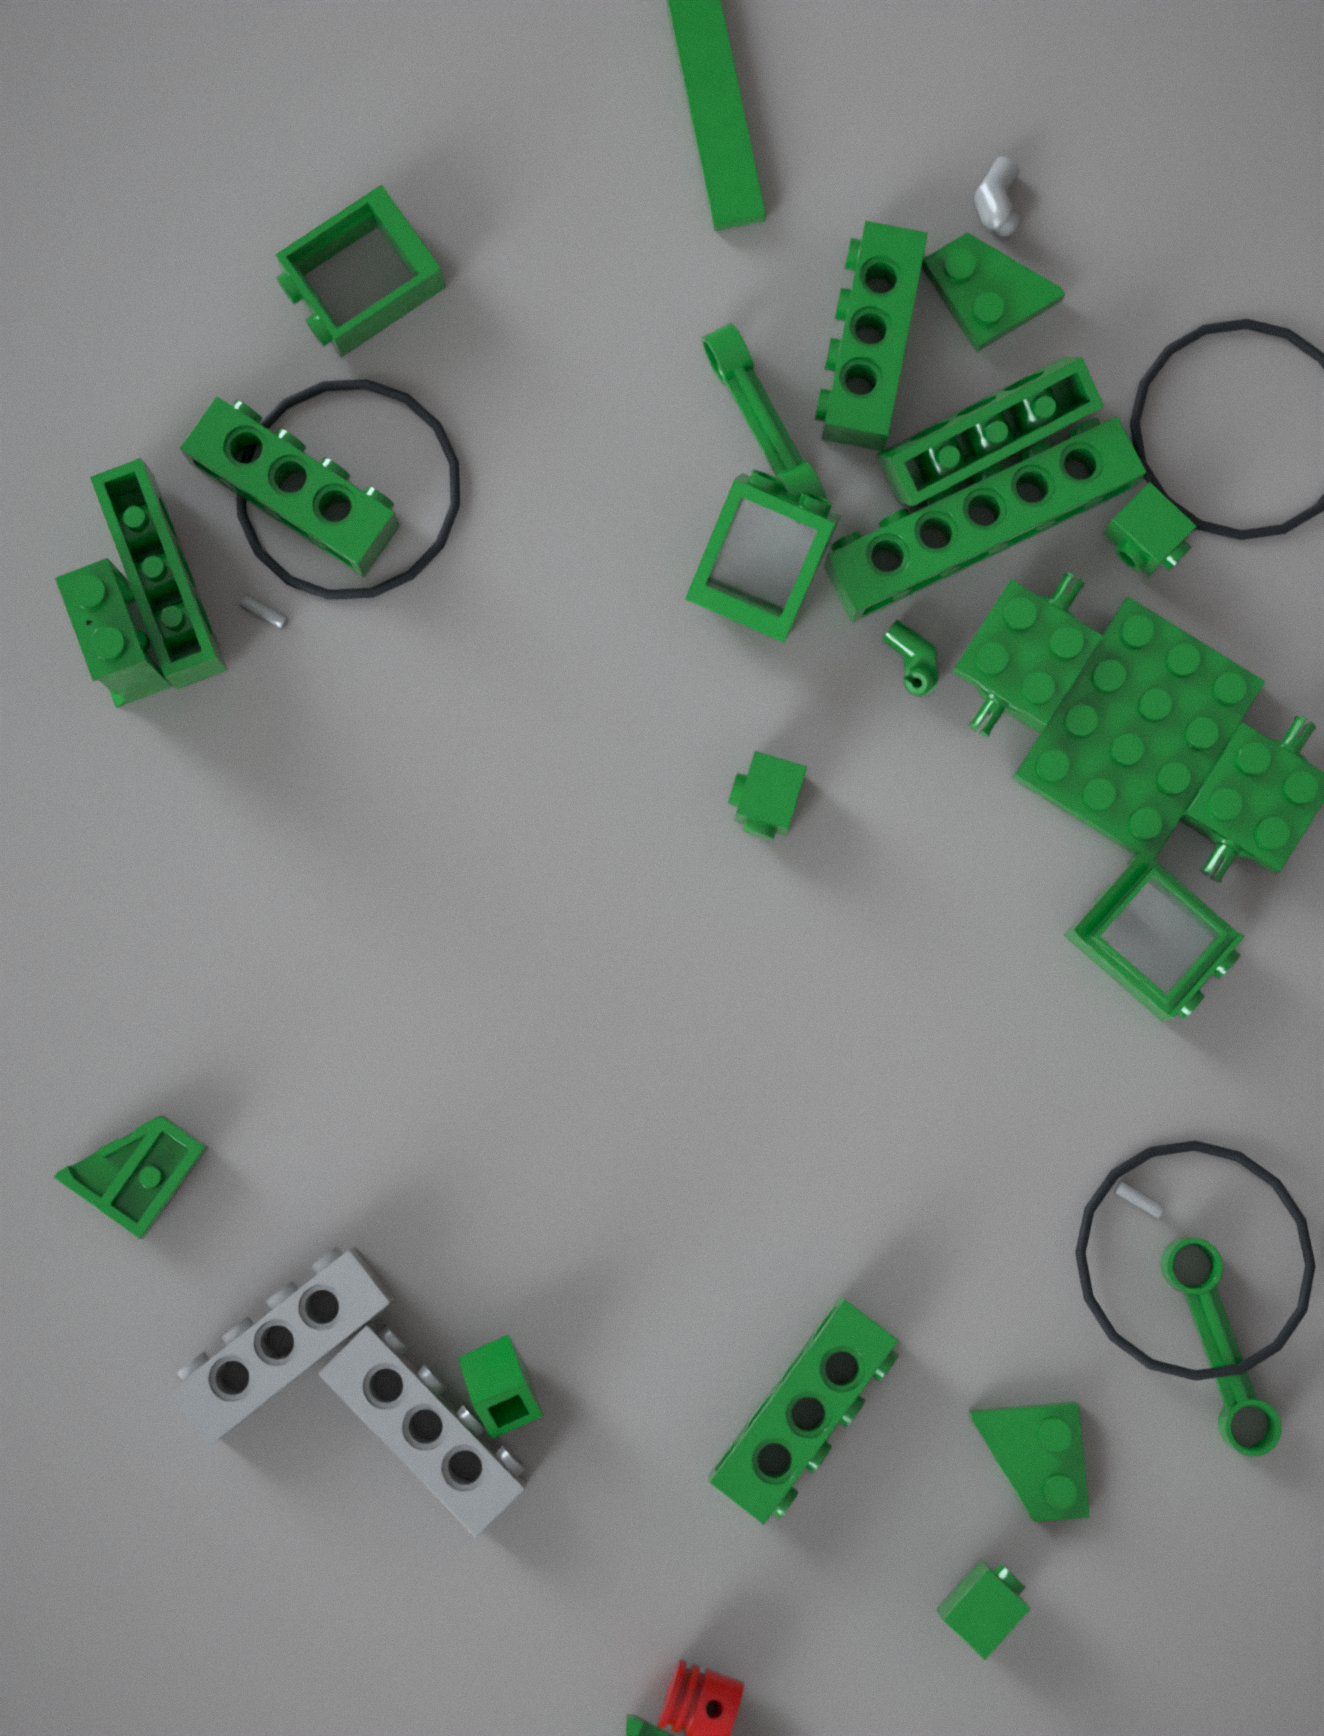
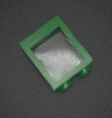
(763, 554)

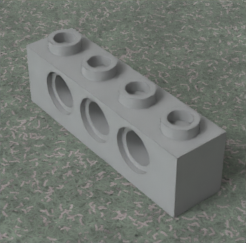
(218, 1408)
(471, 1501)

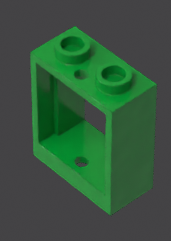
(336, 234)

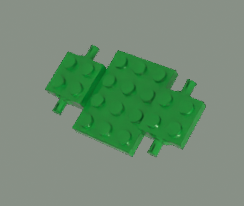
(1141, 729)

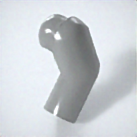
(992, 198)

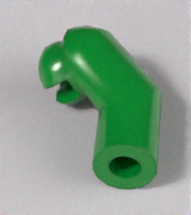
(919, 657)

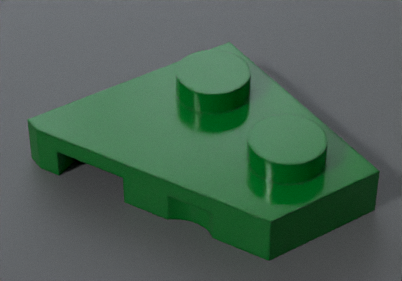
(987, 289)
(136, 1174)
(1039, 1456)

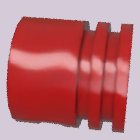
(689, 1695)

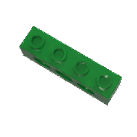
(896, 257)
(228, 429)
(990, 430)
(158, 574)
(771, 1493)

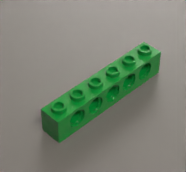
(1099, 446)

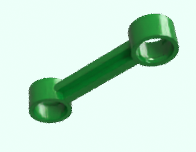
(735, 368)
(1220, 1345)

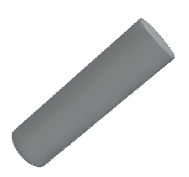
(264, 611)
(1139, 1199)

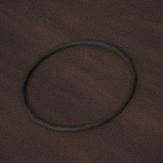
(1140, 401)
(425, 559)
(1113, 1336)

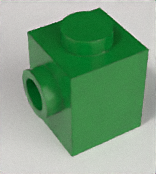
(1150, 532)
(767, 795)
(495, 1375)
(984, 1607)

